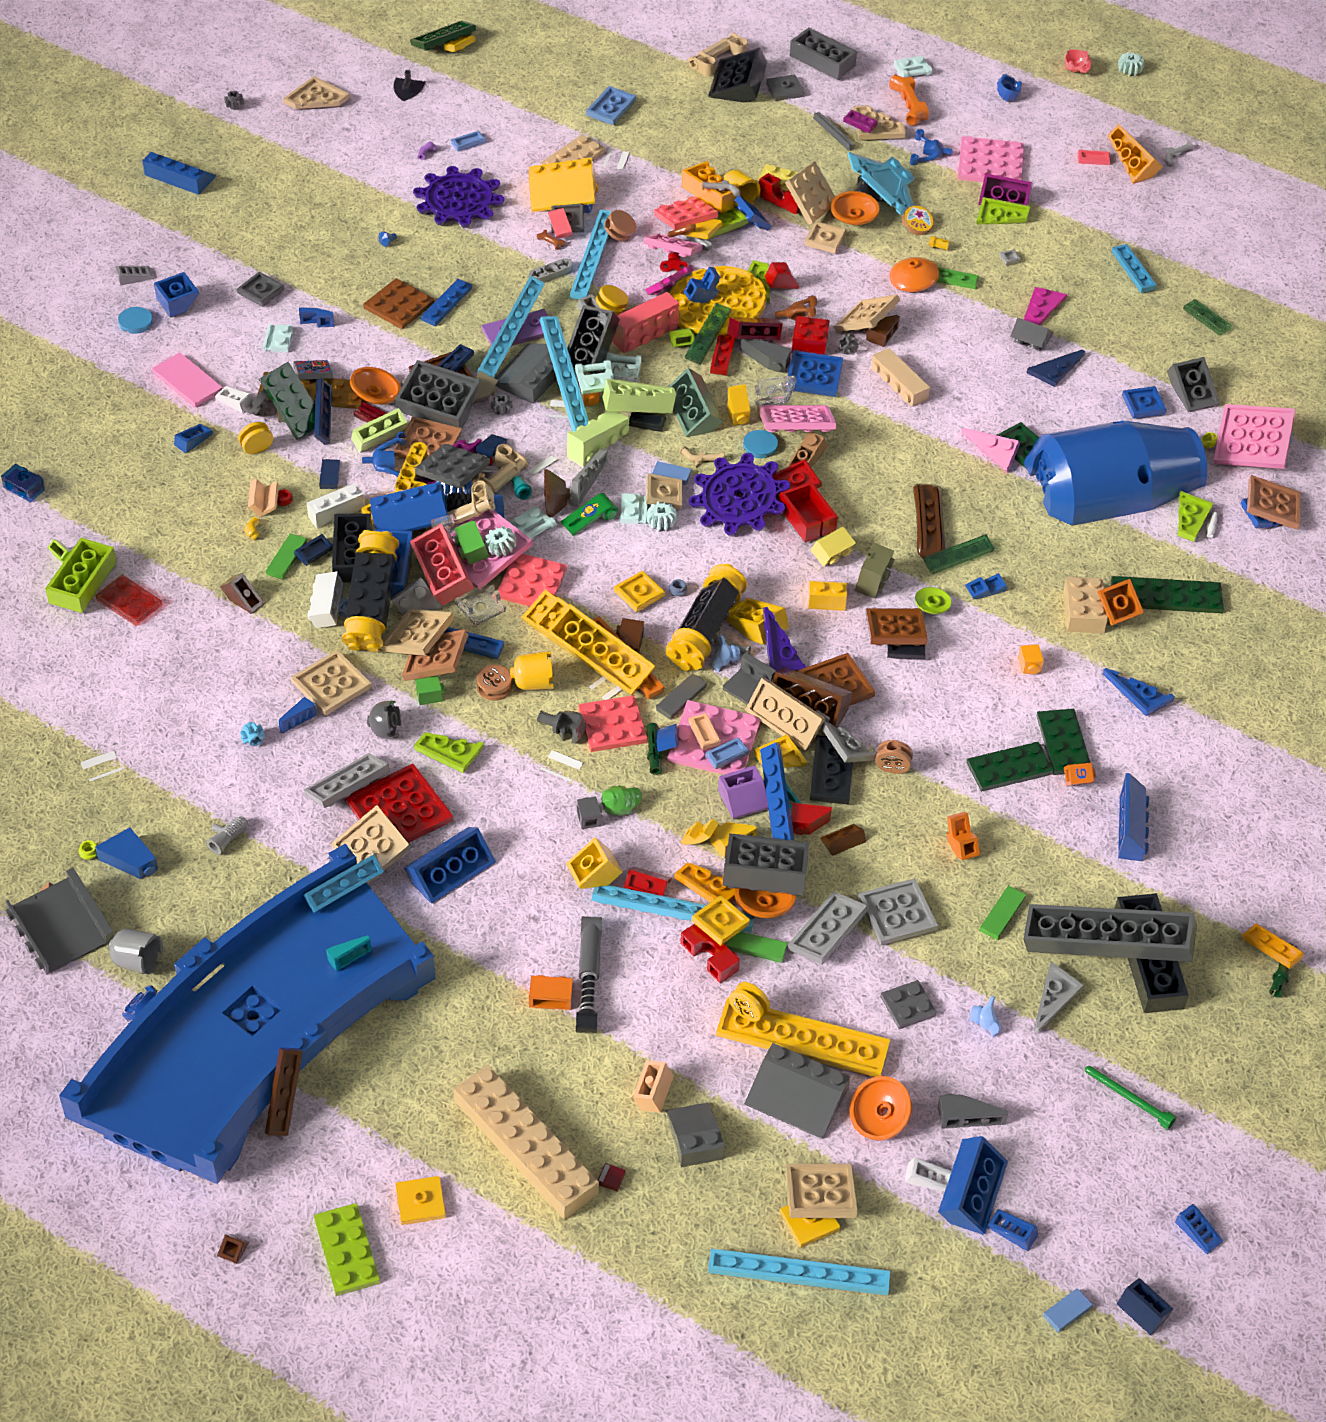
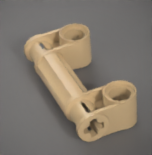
(705, 60)
(509, 462)
(481, 502)

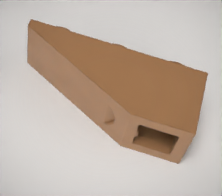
(810, 449)

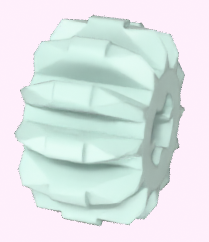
(1131, 63)
(661, 516)
(500, 541)

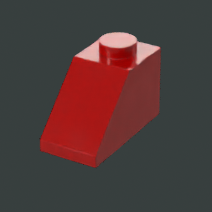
(780, 276)
(809, 818)

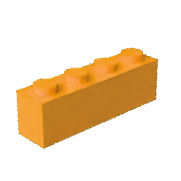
(1135, 158)
(692, 182)

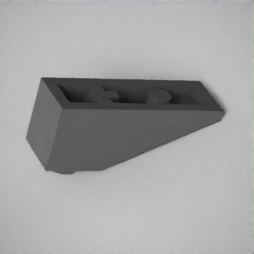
(767, 354)
(963, 1111)

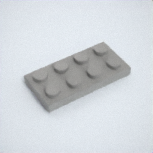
(347, 780)
(828, 927)

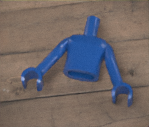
(931, 147)
(385, 460)

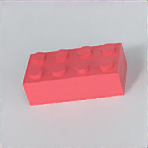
(646, 322)
(442, 564)

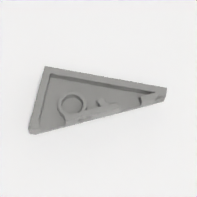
(845, 744)
(1057, 993)

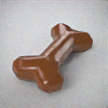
(682, 230)
(557, 243)

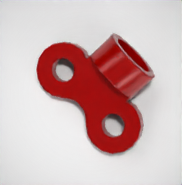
(673, 263)

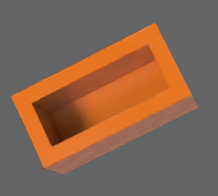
(550, 992)

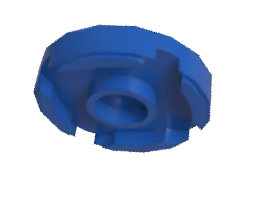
(139, 1002)

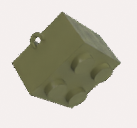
(875, 570)

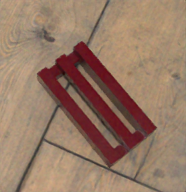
(369, 410)

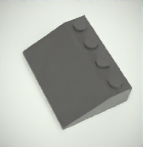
(528, 373)
(437, 394)
(765, 864)
(798, 1090)

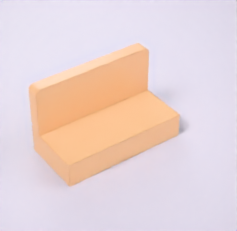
(263, 498)

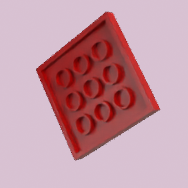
(405, 801)

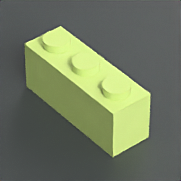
(379, 430)

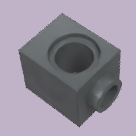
(588, 812)

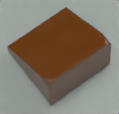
(232, 1248)

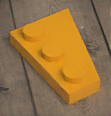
(704, 883)

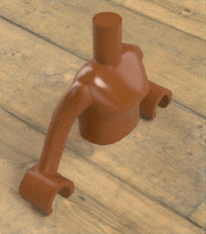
(798, 309)

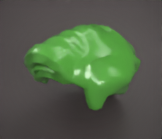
(620, 800)

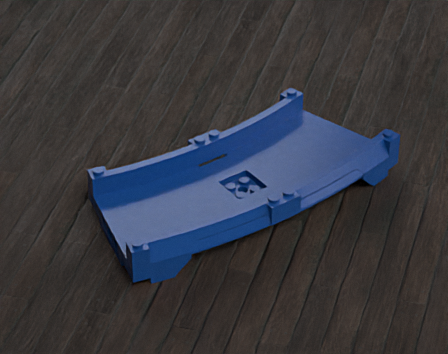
(194, 1064)

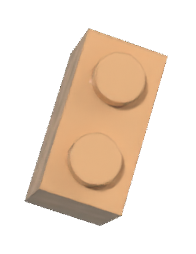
(653, 1086)

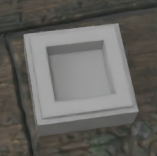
(1010, 257)

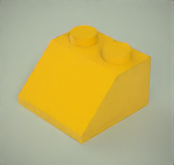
(827, 595)
(594, 865)

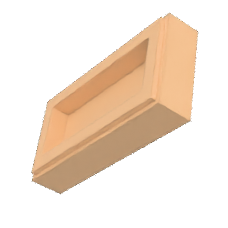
(704, 731)

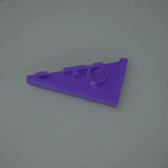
(779, 649)

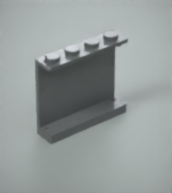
(60, 923)

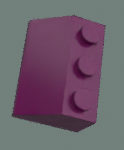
(1010, 189)

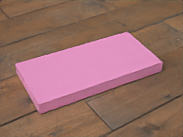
(187, 379)

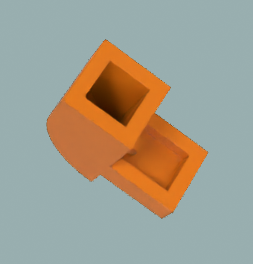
(960, 837)

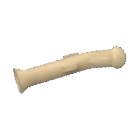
(700, 457)

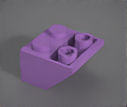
(743, 792)

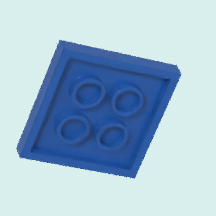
(816, 373)

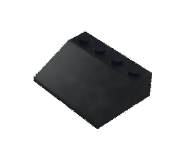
(739, 76)

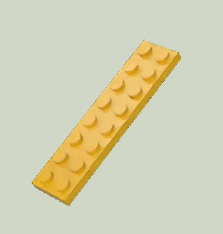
(808, 1037)

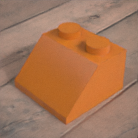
(1120, 602)

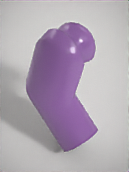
(425, 148)

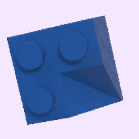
(176, 293)

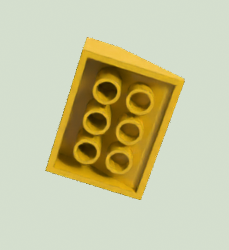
(562, 184)

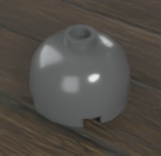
(382, 718)

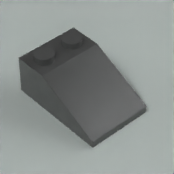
(1193, 384)
(695, 1134)

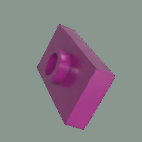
(860, 121)

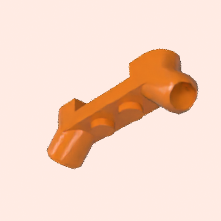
(917, 110)

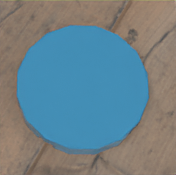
(135, 320)
(760, 443)

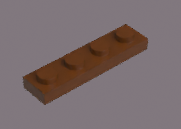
(283, 1091)

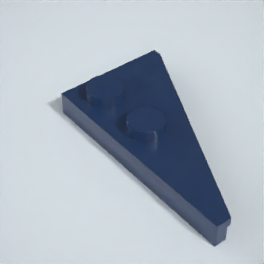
(1054, 370)

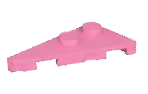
(998, 448)

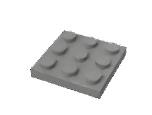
(898, 912)

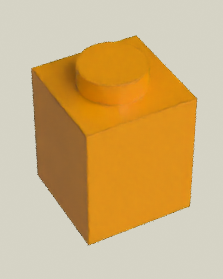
(1030, 659)

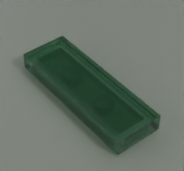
(1207, 317)

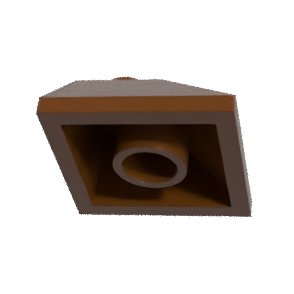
(554, 493)

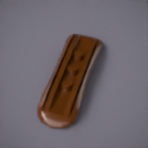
(929, 519)

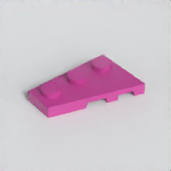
(1042, 304)

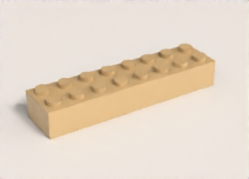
(526, 1142)

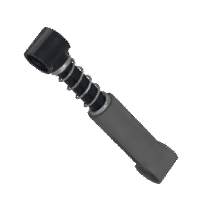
(589, 973)

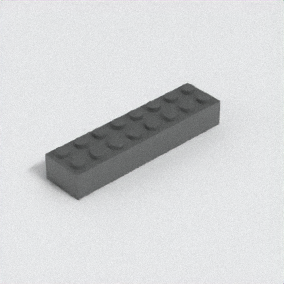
(1110, 932)

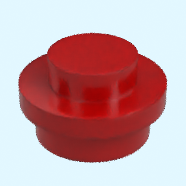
(284, 497)

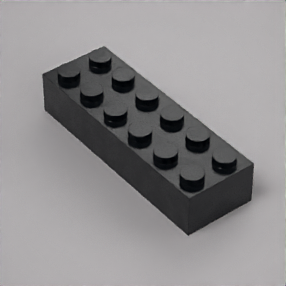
(1156, 981)

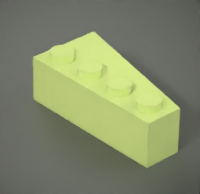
(638, 397)
(598, 434)

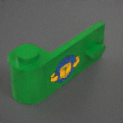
(589, 512)

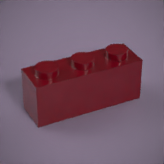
(754, 328)

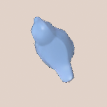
(725, 654)
(986, 1017)

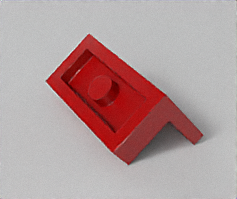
(646, 881)

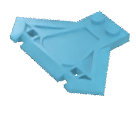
(886, 178)

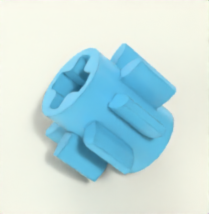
(252, 734)

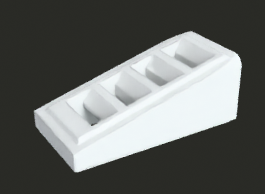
(236, 399)
(918, 1179)

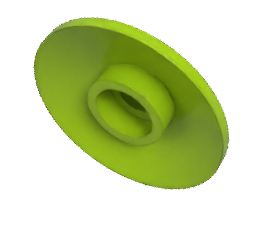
(933, 600)

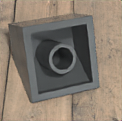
(1031, 334)

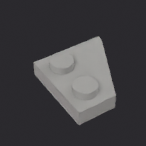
(417, 597)

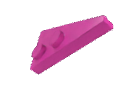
(668, 281)

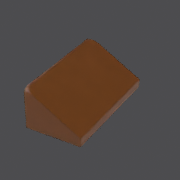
(844, 839)

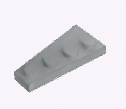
(587, 476)

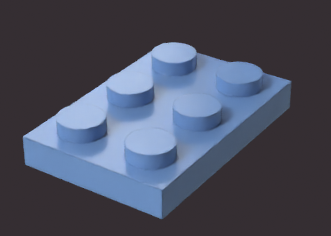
(611, 105)

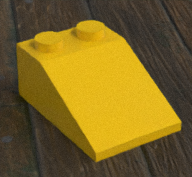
(749, 618)

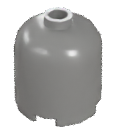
(135, 950)

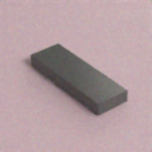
(678, 697)

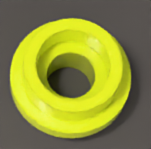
(1209, 440)
(85, 846)

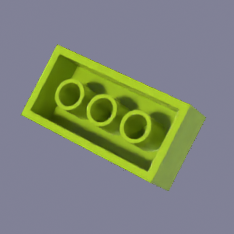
(81, 575)

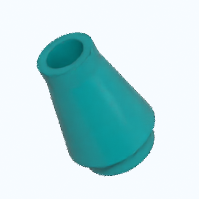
(521, 488)

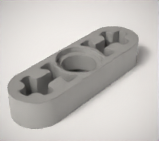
(560, 267)

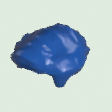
(1008, 87)

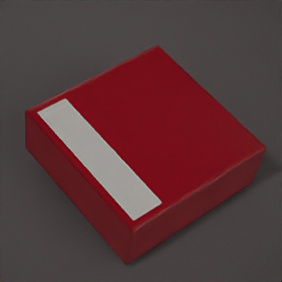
(611, 1177)

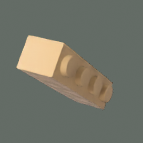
(900, 377)

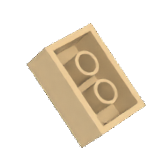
(1083, 605)

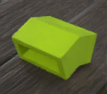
(681, 337)
(56, 547)

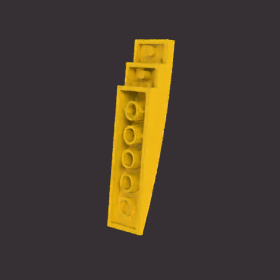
(588, 642)

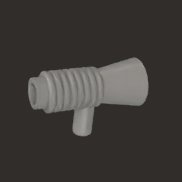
(226, 834)

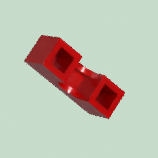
(771, 191)
(723, 962)

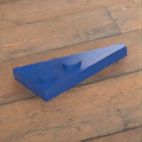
(1141, 695)

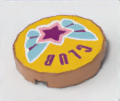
(918, 220)

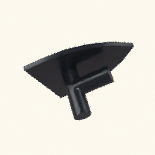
(407, 88)

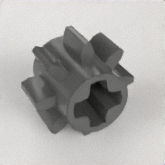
(234, 100)
(848, 344)
(501, 404)

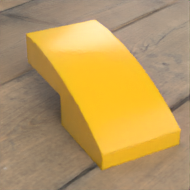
(698, 833)

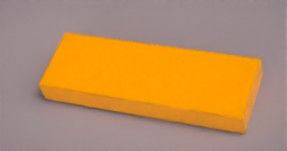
(1273, 946)

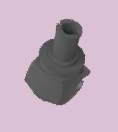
(564, 723)

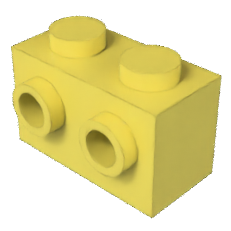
(833, 546)

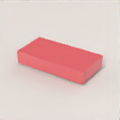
(1093, 157)
(560, 223)

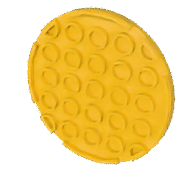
(736, 289)

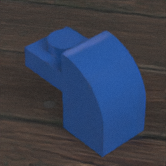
(705, 289)

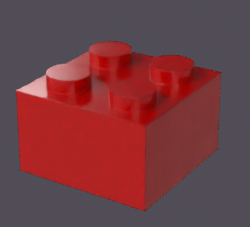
(810, 335)

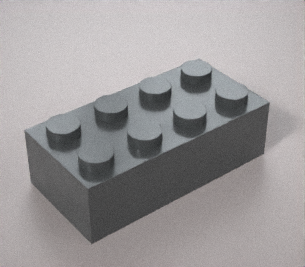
(823, 53)

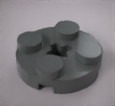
(256, 403)

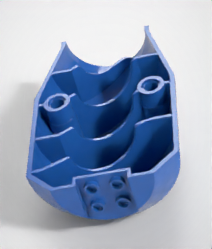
(1115, 469)

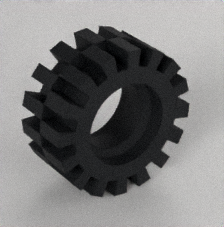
(457, 500)

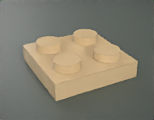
(825, 237)
(663, 489)

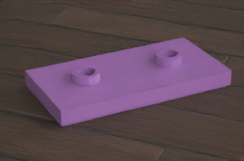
(529, 331)

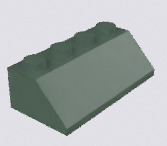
(694, 404)

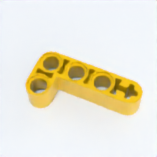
(407, 478)

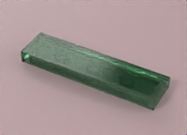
(708, 333)
(959, 554)

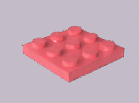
(685, 213)
(529, 577)
(613, 723)

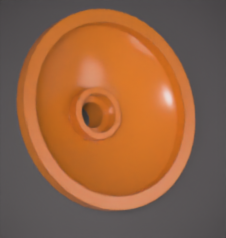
(855, 208)
(914, 274)
(375, 385)
(764, 903)
(872, 1099)

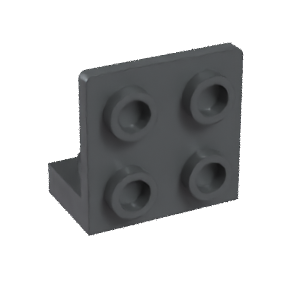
(746, 680)

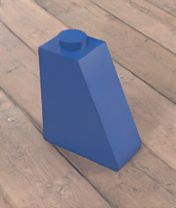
(127, 854)

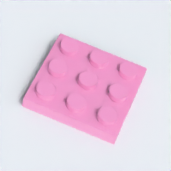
(672, 244)

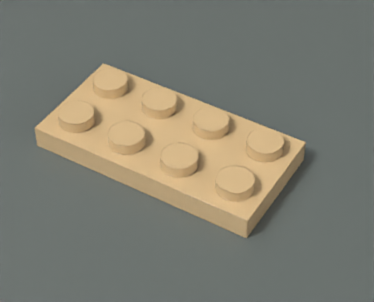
(577, 149)
(785, 714)

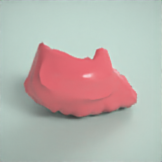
(1077, 61)

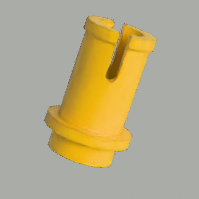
(938, 242)

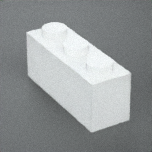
(343, 501)
(325, 600)

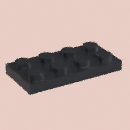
(830, 774)

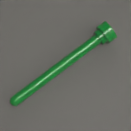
(1165, 1118)

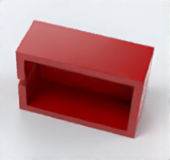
(808, 512)

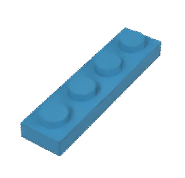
(1134, 268)
(343, 883)

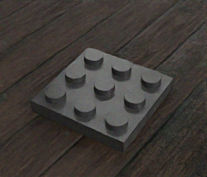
(452, 466)

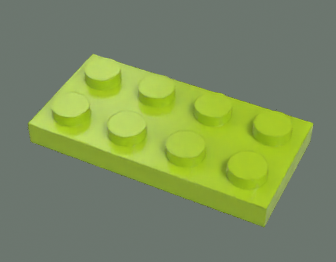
(346, 1249)

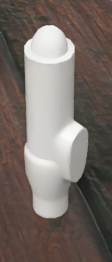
(1211, 526)

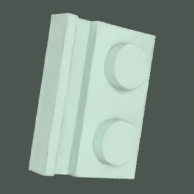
(278, 338)
(633, 509)

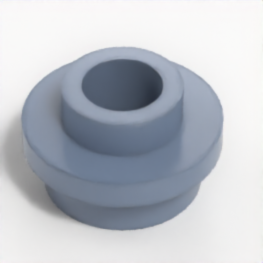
(678, 587)

